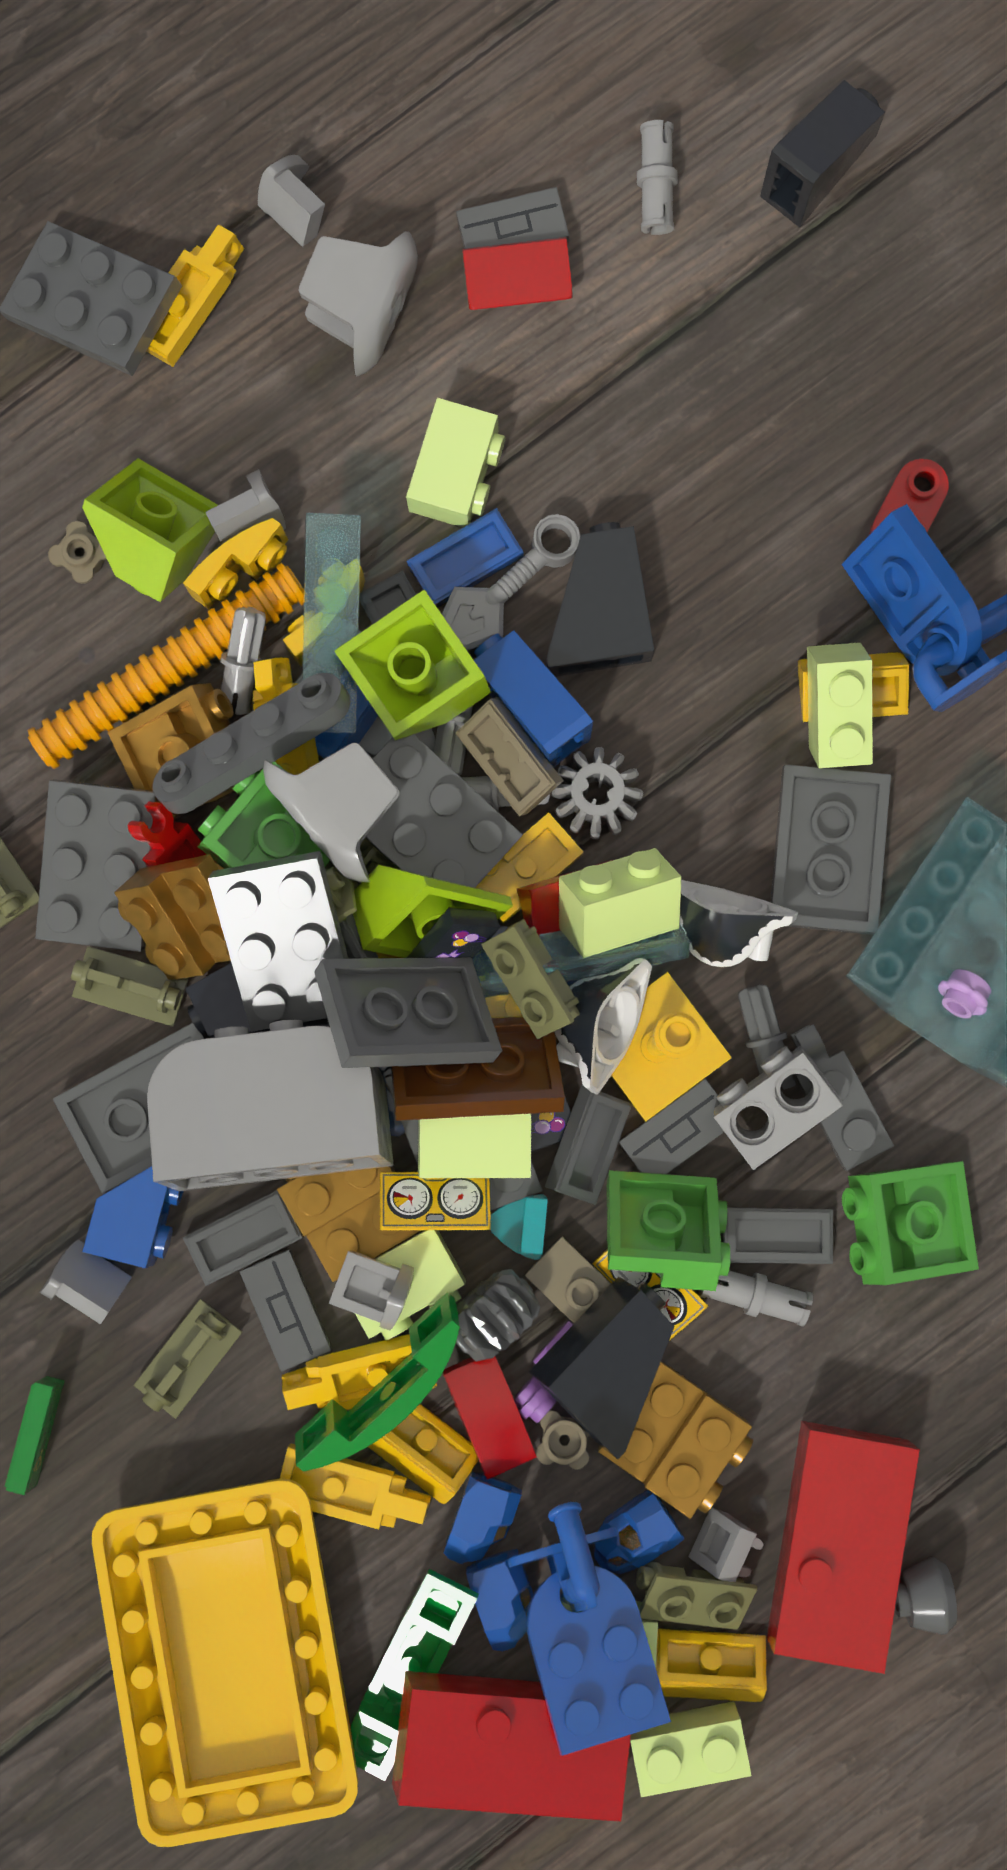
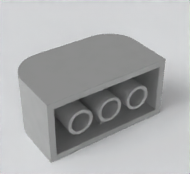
(264, 1109)

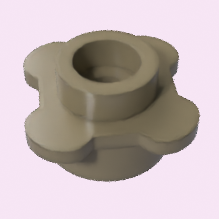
(64, 555)
(553, 1451)

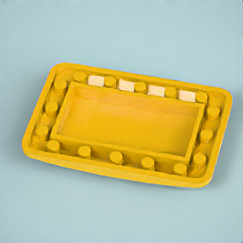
(225, 1663)

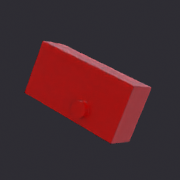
(842, 1547)
(495, 1751)

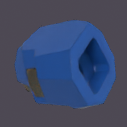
(481, 1517)
(643, 1532)
(501, 1598)

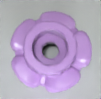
(965, 994)

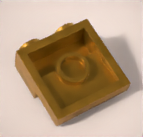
(169, 731)
(176, 916)
(341, 1215)
(683, 1443)

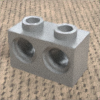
(786, 1116)

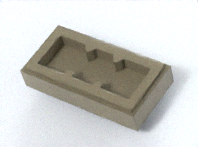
(509, 756)
(567, 1279)

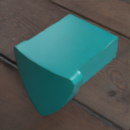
(522, 1225)

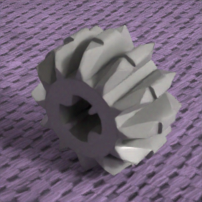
(614, 799)

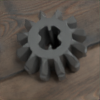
(495, 1314)

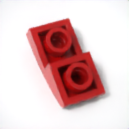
(489, 1415)

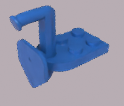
(927, 609)
(592, 1661)

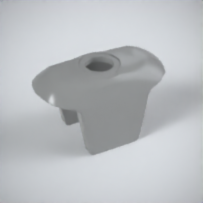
(359, 292)
(336, 803)

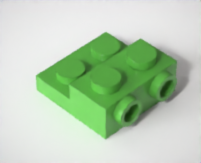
(254, 828)
(910, 1223)
(667, 1228)

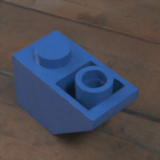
(132, 1221)

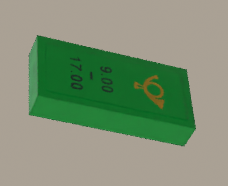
(34, 1435)

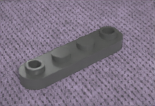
(244, 745)

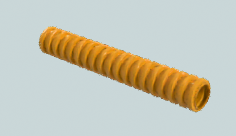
(160, 670)

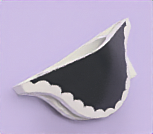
(729, 925)
(606, 1024)

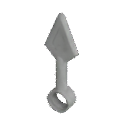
(479, 612)

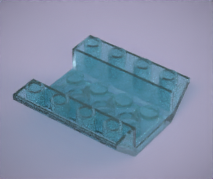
(944, 922)

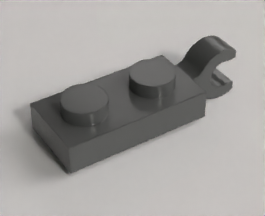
(854, 1128)

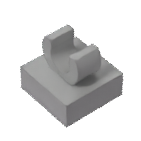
(724, 1546)

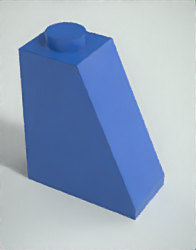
(534, 696)

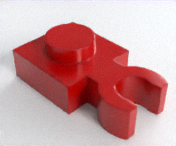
(167, 839)

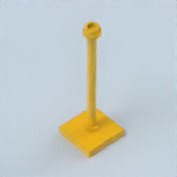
(668, 1051)

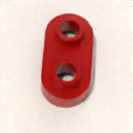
(903, 491)

